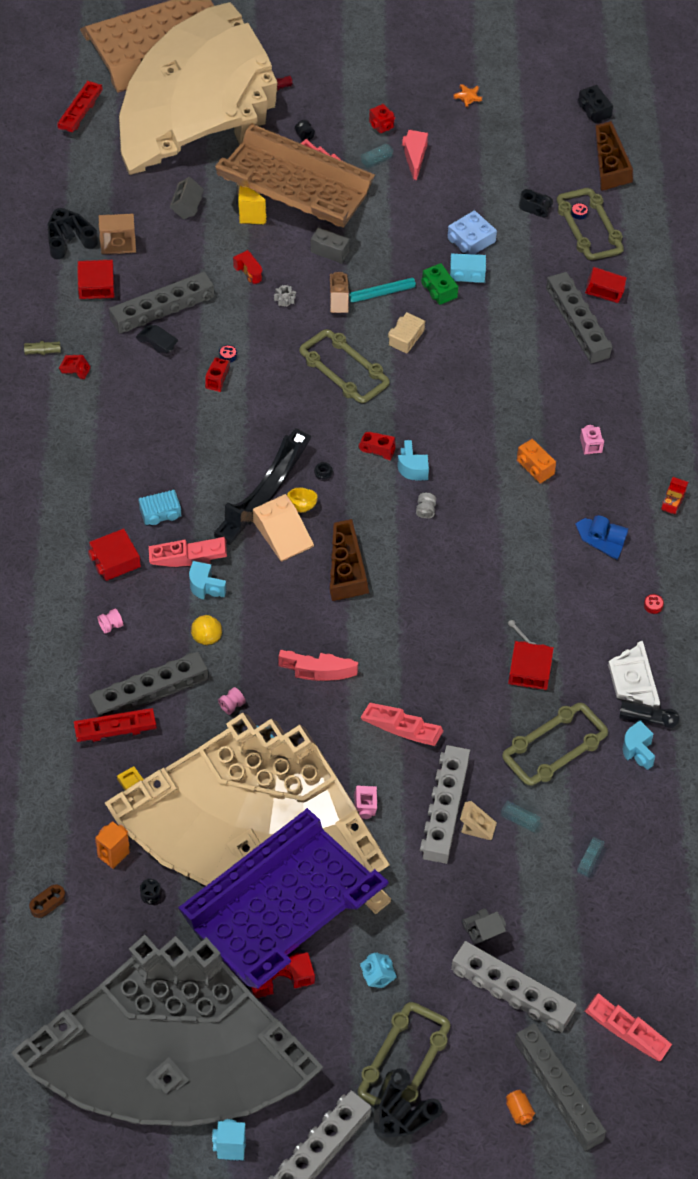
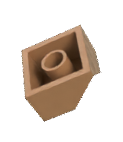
(117, 233)

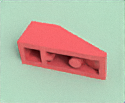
(415, 148)

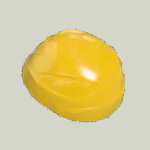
(302, 499)
(206, 630)

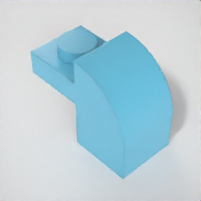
(412, 466)
(202, 583)
(636, 743)

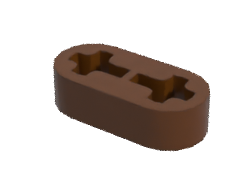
(47, 901)

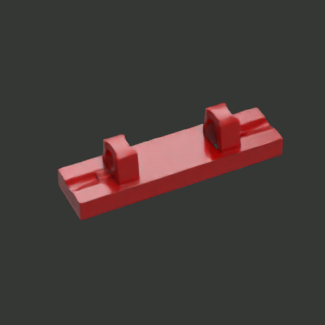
(80, 106)
(114, 725)

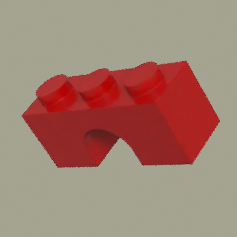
(298, 971)

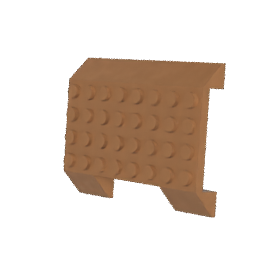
(128, 38)
(297, 175)

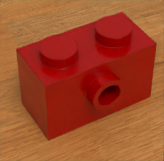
(611, 282)

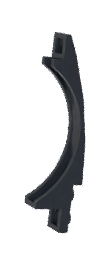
(241, 514)

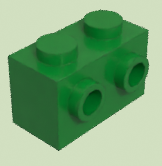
(439, 283)

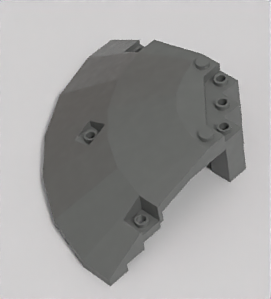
(172, 1021)

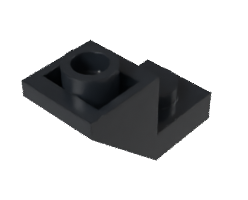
(159, 338)

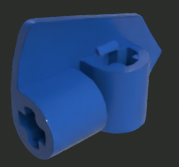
(603, 535)

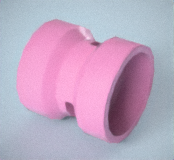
(110, 621)
(231, 701)

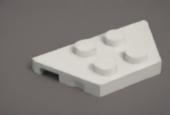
(633, 677)

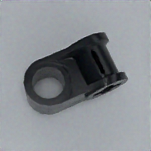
(534, 202)

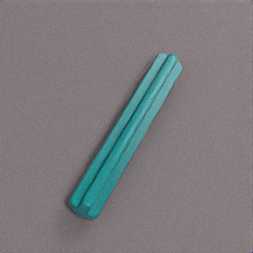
(382, 290)

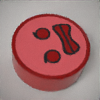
(653, 604)

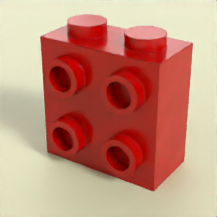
(95, 279)
(114, 554)
(531, 665)

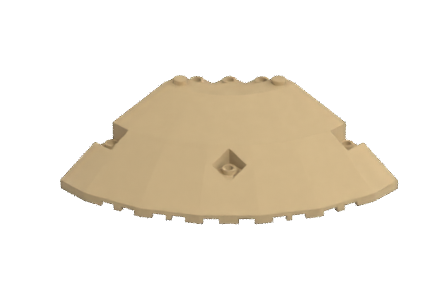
(215, 85)
(236, 795)

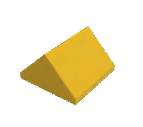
(251, 207)

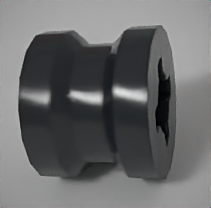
(304, 130)
(150, 886)

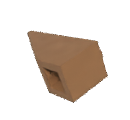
(339, 292)

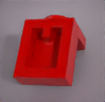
(75, 364)

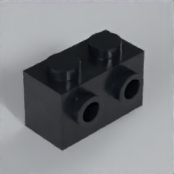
(595, 104)

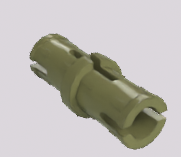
(42, 348)

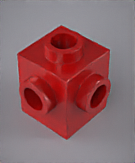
(381, 118)

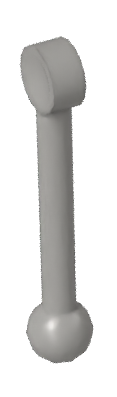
(511, 623)

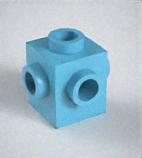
(378, 970)

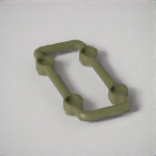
(583, 243)
(349, 388)
(545, 771)
(400, 1023)

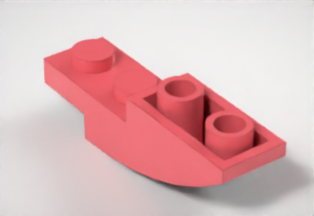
(183, 554)
(323, 669)

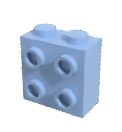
(471, 233)

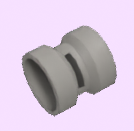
(426, 505)

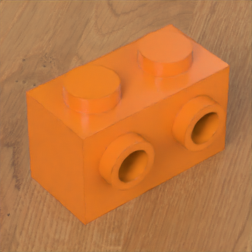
(536, 460)
(112, 844)

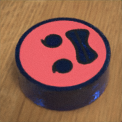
(579, 211)
(228, 353)

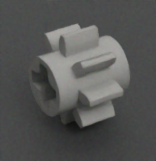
(284, 295)

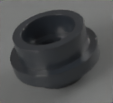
(323, 466)

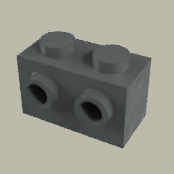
(186, 198)
(330, 245)

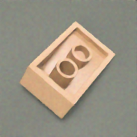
(282, 527)

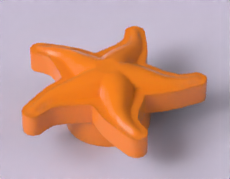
(468, 95)

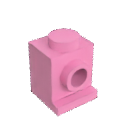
(591, 436)
(368, 796)

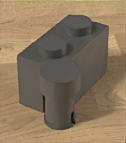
(484, 925)

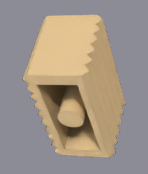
(406, 332)

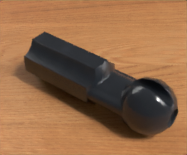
(647, 713)

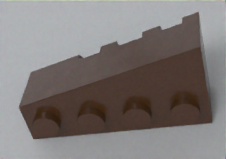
(612, 159)
(347, 568)

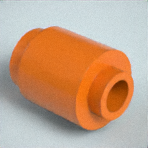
(520, 1107)

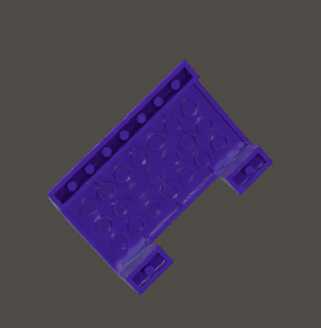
(279, 898)

